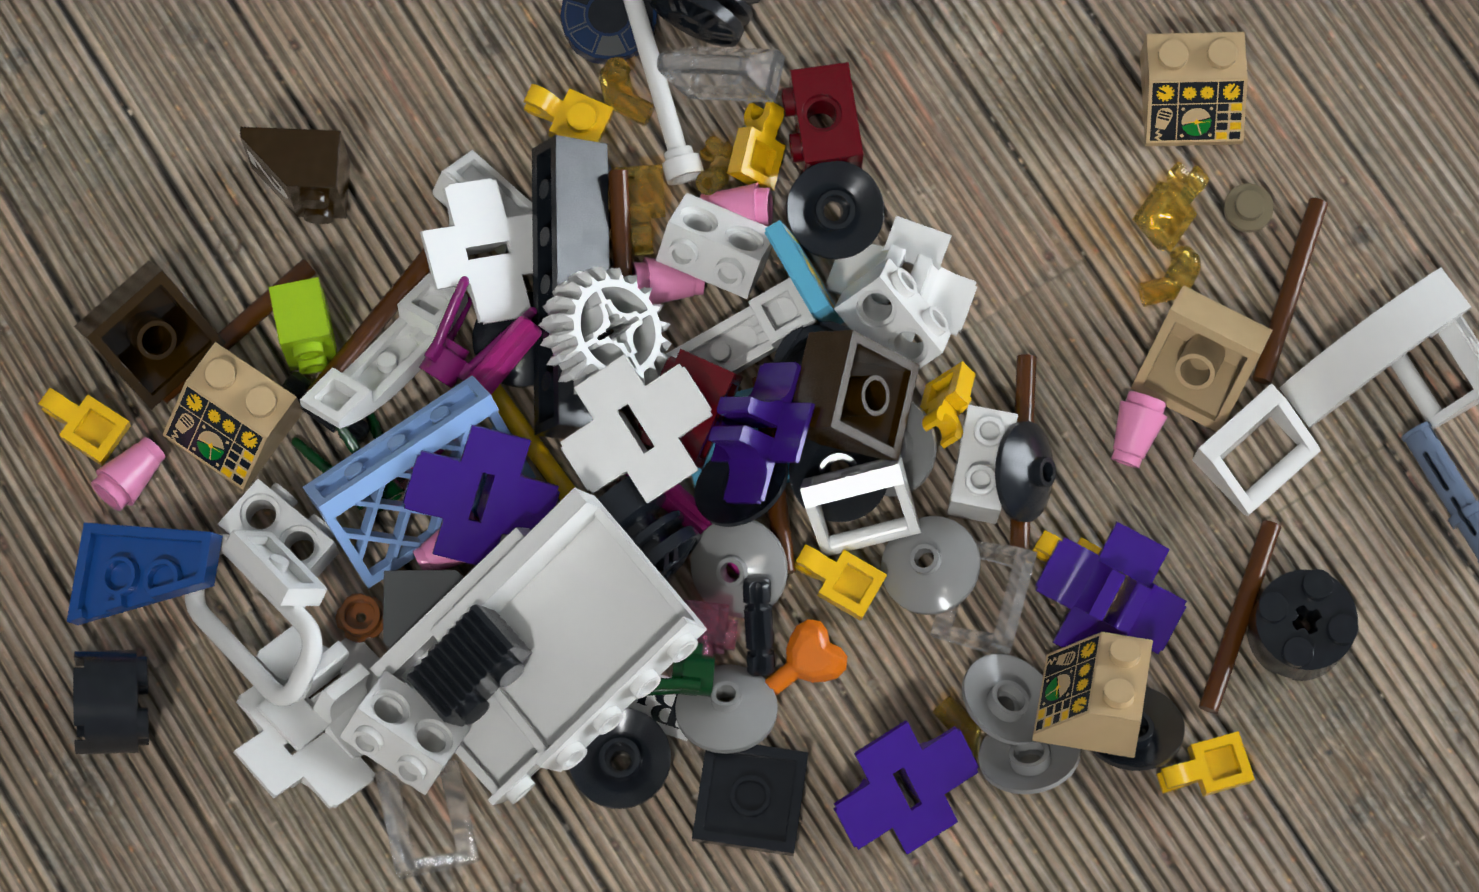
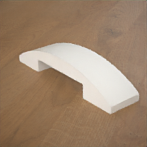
(751, 332)
(1374, 346)
(386, 363)

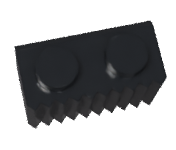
(470, 666)

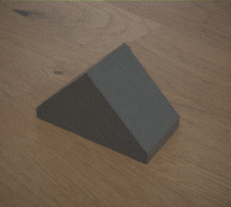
(410, 597)

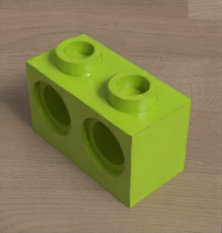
(303, 325)

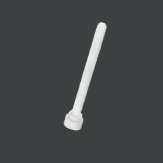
(680, 162)

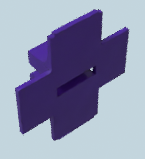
(751, 452)
(449, 486)
(1091, 581)
(927, 771)

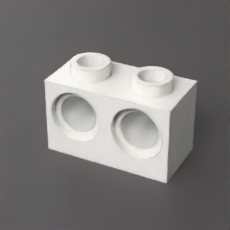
(715, 245)
(887, 322)
(974, 484)
(288, 525)
(403, 733)

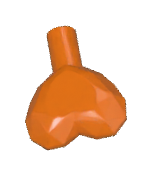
(808, 657)

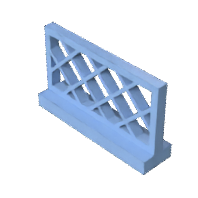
(392, 457)

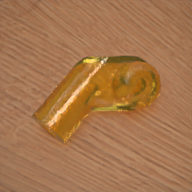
(618, 92)
(716, 174)
(1183, 270)
(951, 715)

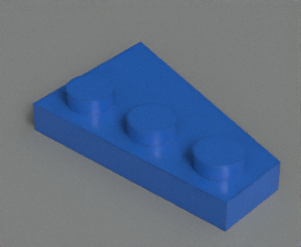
(137, 567)

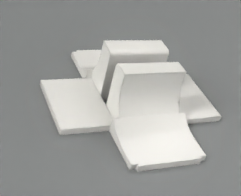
(477, 227)
(924, 250)
(611, 446)
(335, 704)
(318, 765)

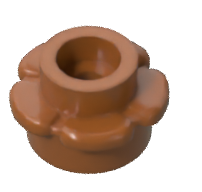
(355, 605)

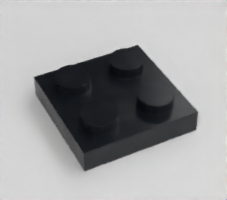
(751, 799)

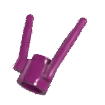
(446, 358)

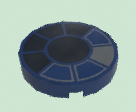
(601, 28)

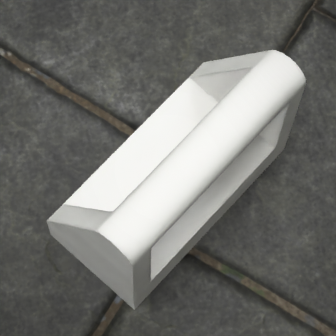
(1465, 350)
(1265, 405)
(853, 482)

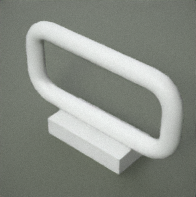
(289, 589)

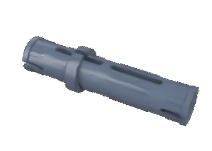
(1446, 482)

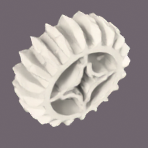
(591, 306)

